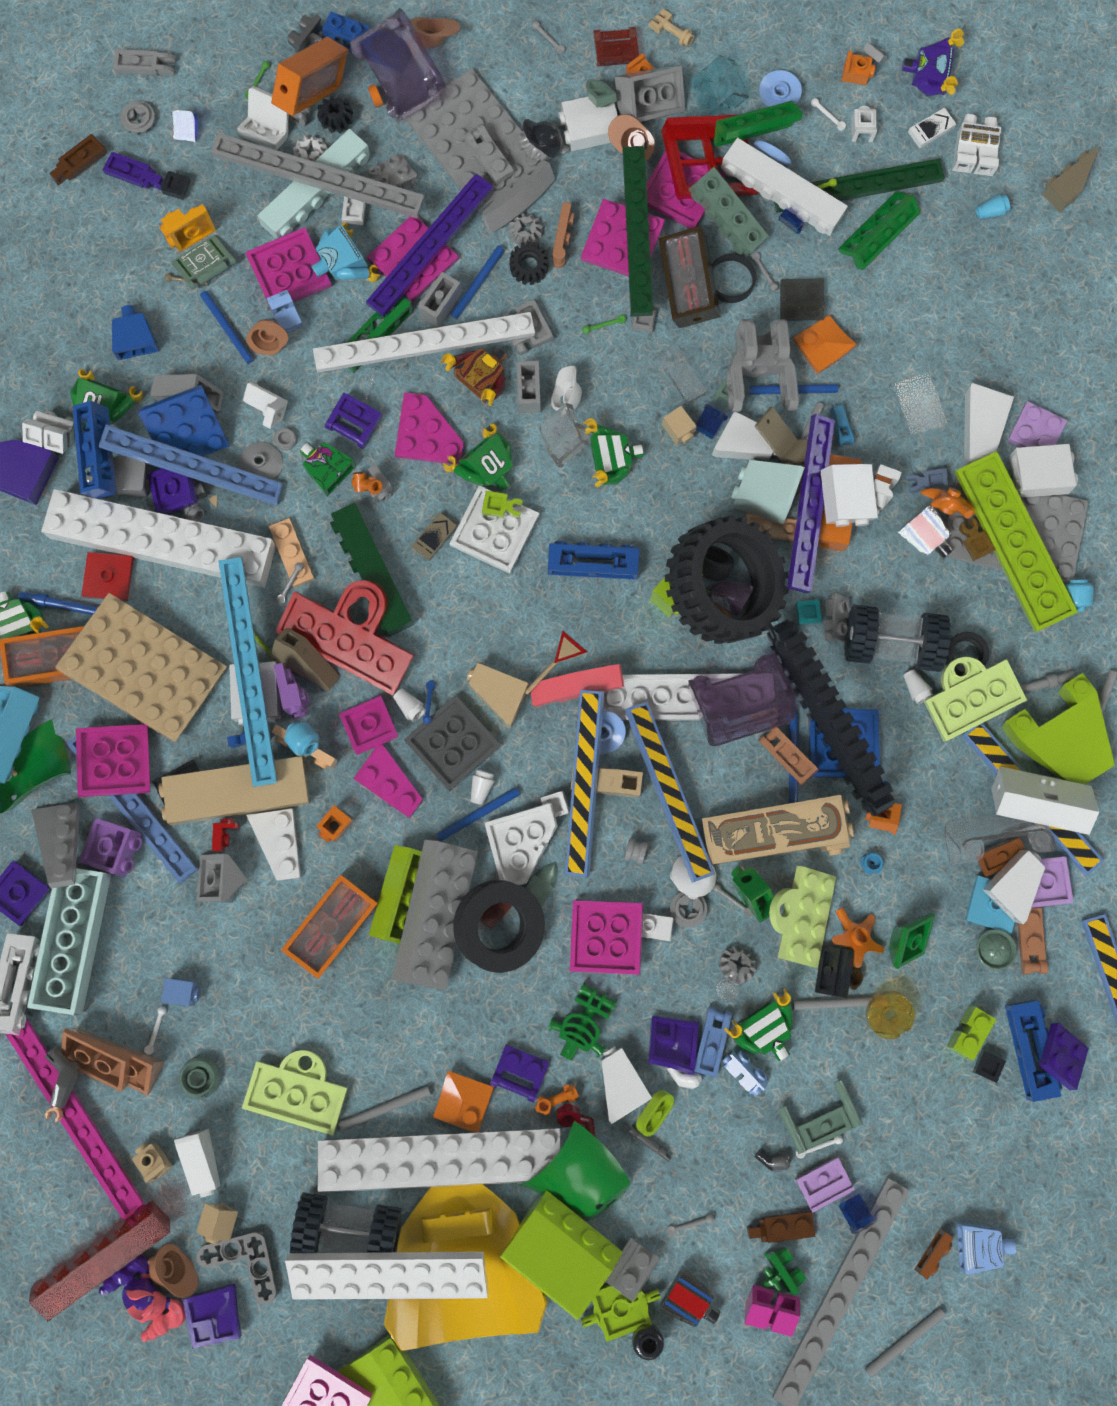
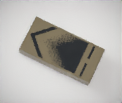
(434, 536)

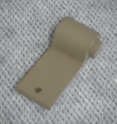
(781, 438)

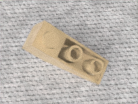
(618, 782)

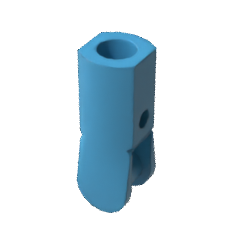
(839, 414)

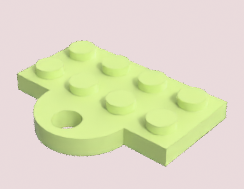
(973, 696)
(804, 916)
(296, 1093)

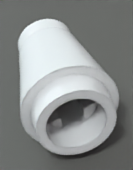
(917, 687)
(410, 706)
(481, 785)

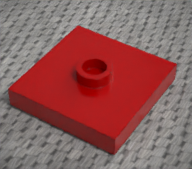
(107, 575)

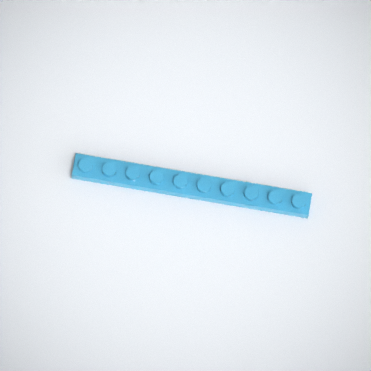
(247, 672)

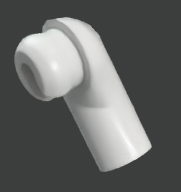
(684, 1079)

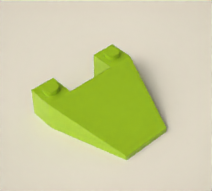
(1071, 744)

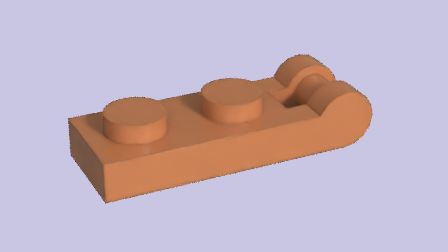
(562, 236)
(789, 756)
(1032, 943)

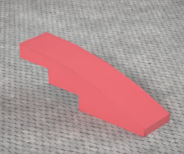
(568, 686)

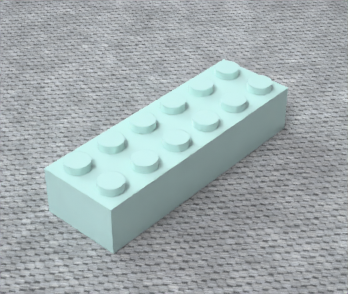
(69, 944)

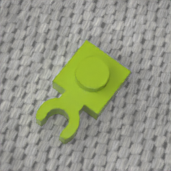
(496, 505)

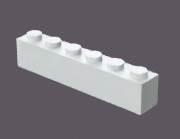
(783, 187)

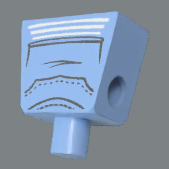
(981, 1248)

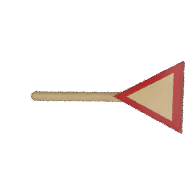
(566, 650)

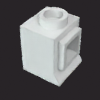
(863, 113)

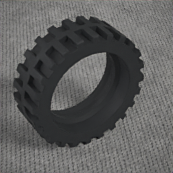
(764, 569)

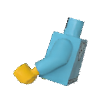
(342, 257)

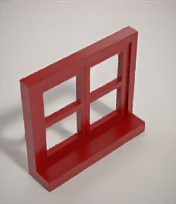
(694, 128)

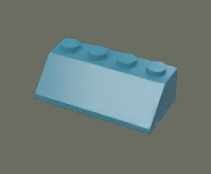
(15, 715)

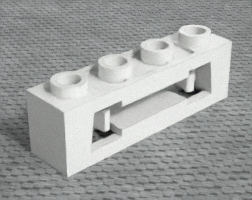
(25, 952)

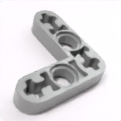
(245, 1251)

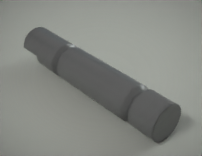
(650, 1143)

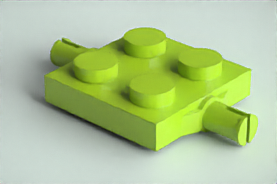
(617, 1313)

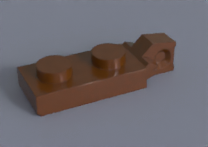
(78, 159)
(783, 1227)

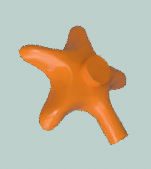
(949, 501)
(857, 936)

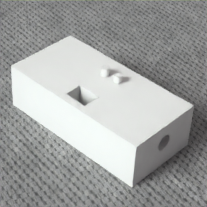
(1044, 800)

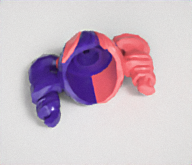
(143, 1300)

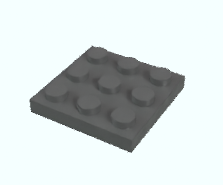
(452, 743)

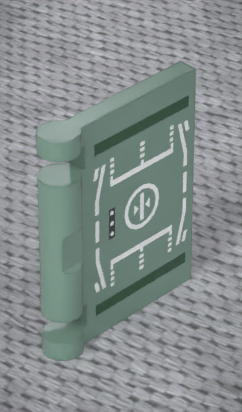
(203, 262)

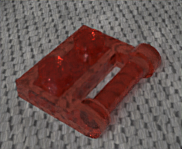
(618, 51)

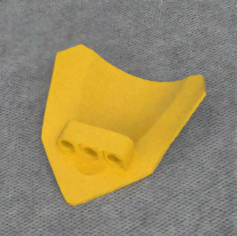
(464, 1221)

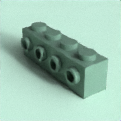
(728, 212)

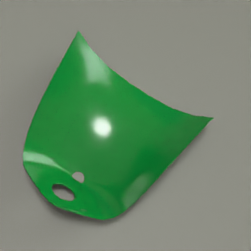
(40, 761)
(582, 1175)

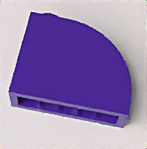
(25, 469)

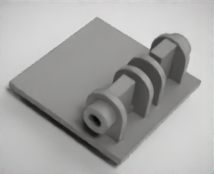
(393, 172)

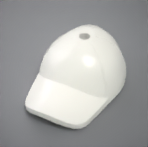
(566, 387)

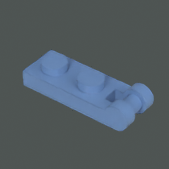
(712, 1042)

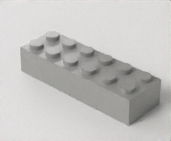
(428, 932)

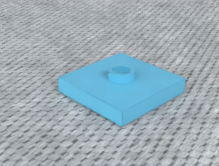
(985, 911)

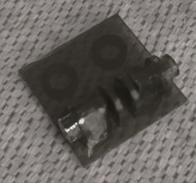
(802, 299)

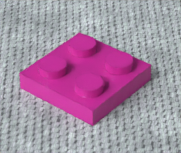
(368, 725)

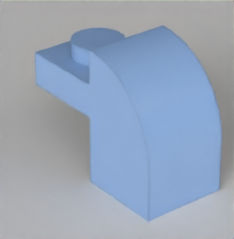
(284, 311)

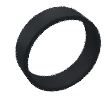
(743, 260)

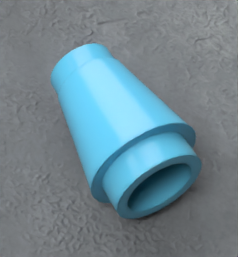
(993, 207)

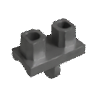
(310, 35)

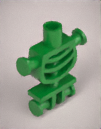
(572, 1044)

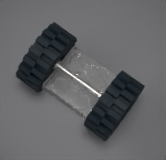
(897, 638)
(343, 1228)

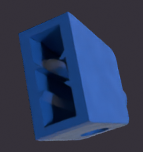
(132, 335)

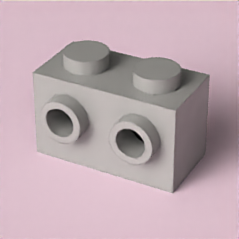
(439, 299)

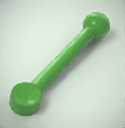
(265, 65)
(621, 319)

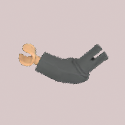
(65, 1082)

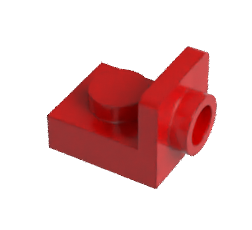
(220, 838)

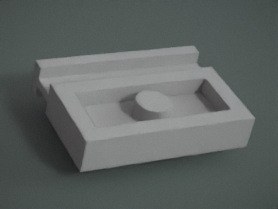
(632, 1269)

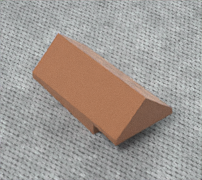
(110, 1061)

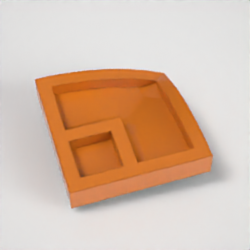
(823, 344)
(463, 1102)

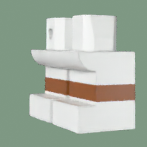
(49, 431)
(884, 480)

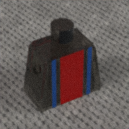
(928, 532)
(689, 1300)

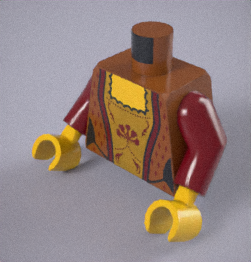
(479, 372)

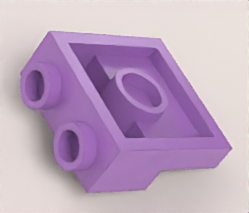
(292, 696)
(111, 848)

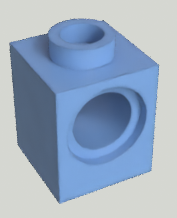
(180, 992)

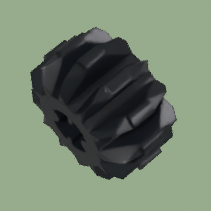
(335, 114)

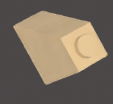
(498, 691)

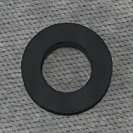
(527, 939)

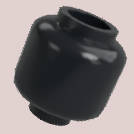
(651, 1349)

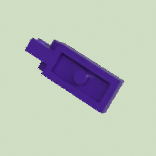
(132, 171)

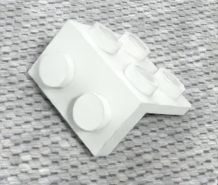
(265, 122)

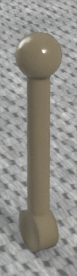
(168, 277)

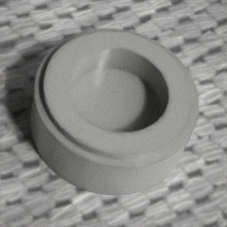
(285, 439)

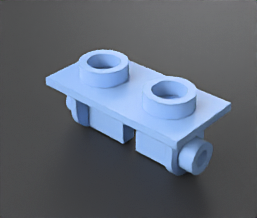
(753, 1079)

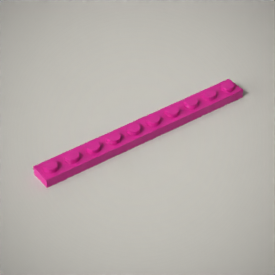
(78, 1125)

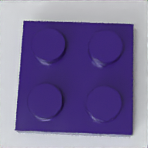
(171, 491)
(20, 892)
(1064, 1056)

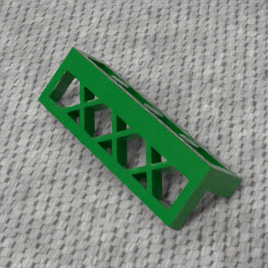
(756, 123)
(883, 230)
(386, 327)

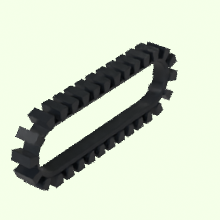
(831, 718)

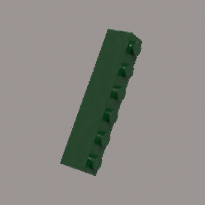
(370, 565)

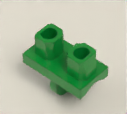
(790, 1280)

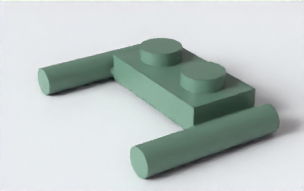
(823, 1126)

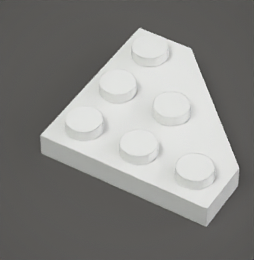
(520, 841)

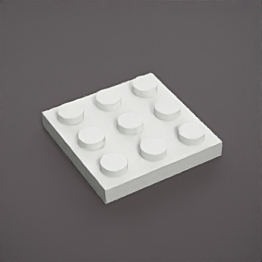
(491, 537)

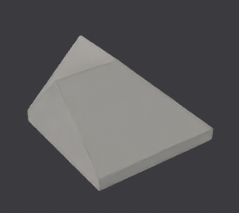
(218, 878)

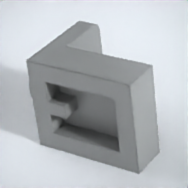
(385, 493)

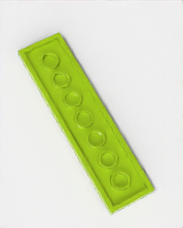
(1016, 542)

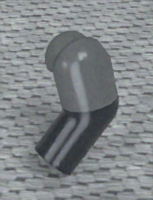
(775, 1163)

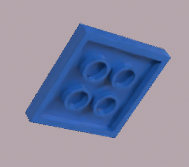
(185, 422)
(868, 724)

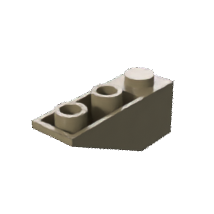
(1068, 186)
(303, 659)

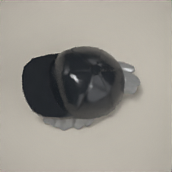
(541, 140)

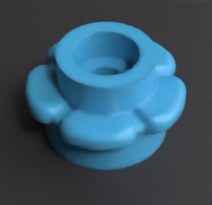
(876, 858)

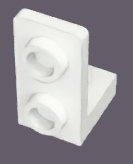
(266, 401)

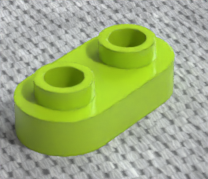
(655, 1113)

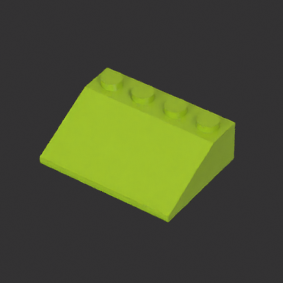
(561, 1254)
(389, 1376)

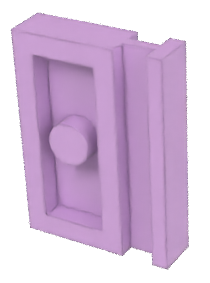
(824, 1184)

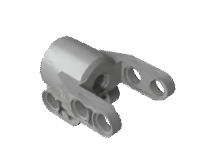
(760, 358)

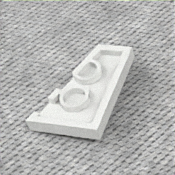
(278, 841)

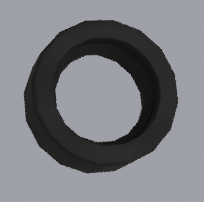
(717, 564)
(975, 639)

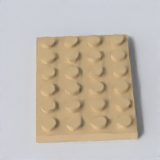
(141, 667)

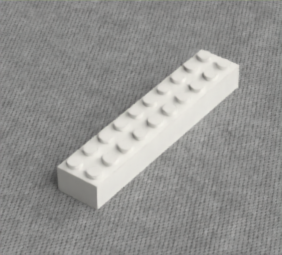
(155, 536)
(435, 1160)

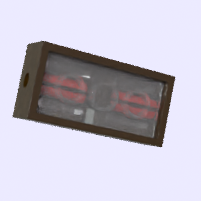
(689, 277)

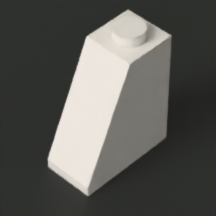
(742, 441)
(1017, 885)
(622, 1085)
(198, 1162)

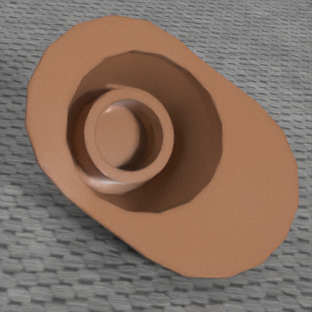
(434, 30)
(628, 132)
(267, 337)
(173, 1271)

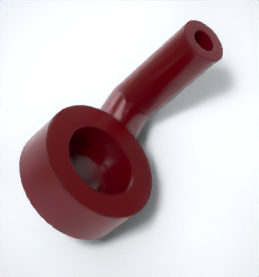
(569, 1113)

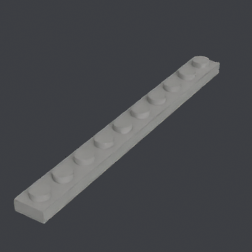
(318, 175)
(839, 1295)

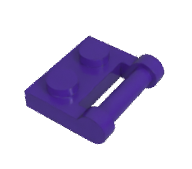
(357, 414)
(522, 1065)

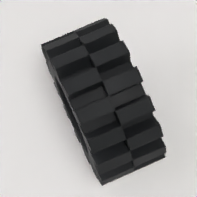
(524, 252)

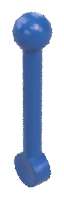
(430, 686)

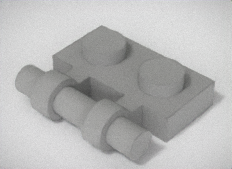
(542, 331)

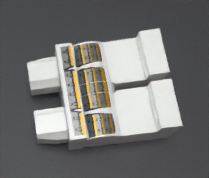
(977, 146)

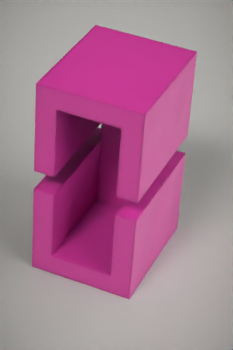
(781, 1316)

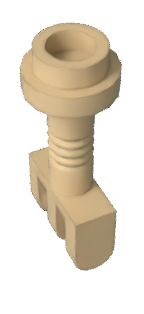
(664, 22)

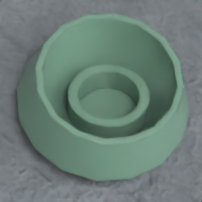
(996, 949)
(201, 1084)

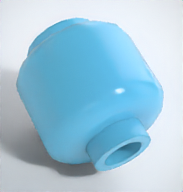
(1081, 593)
(301, 738)

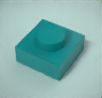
(808, 612)

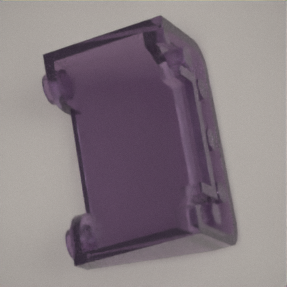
(399, 64)
(744, 702)

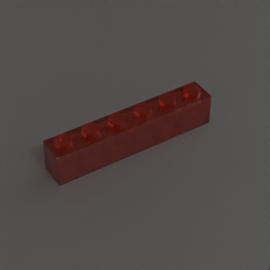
(99, 1260)

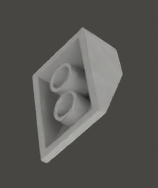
(650, 93)

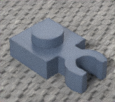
(931, 479)

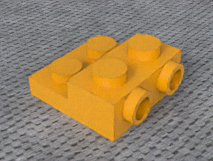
(187, 229)

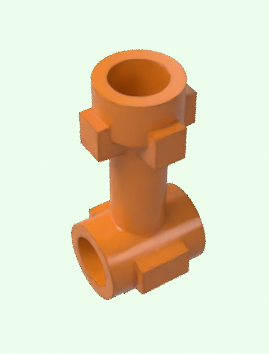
(361, 483)
(544, 1104)

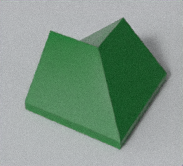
(910, 940)

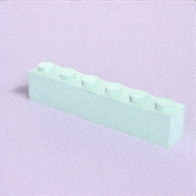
(300, 199)

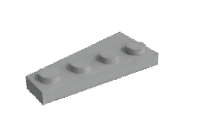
(58, 841)

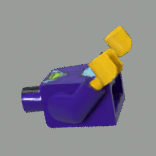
(934, 65)

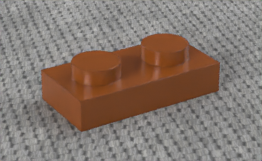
(999, 855)
(938, 1247)

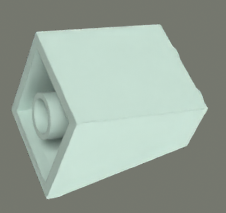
(767, 489)

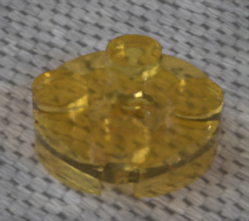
(898, 1024)

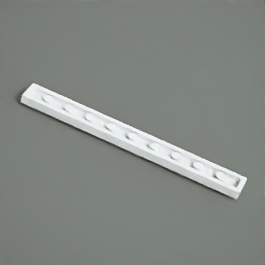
(423, 342)

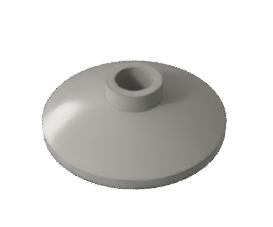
(271, 457)

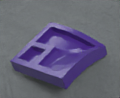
(673, 1043)
(213, 1316)

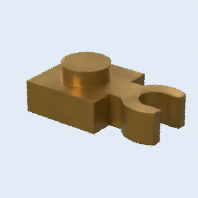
(977, 543)

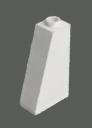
(984, 421)

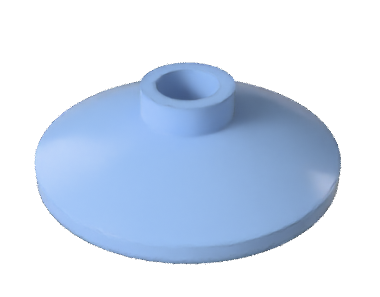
(781, 82)
(772, 152)
(614, 733)

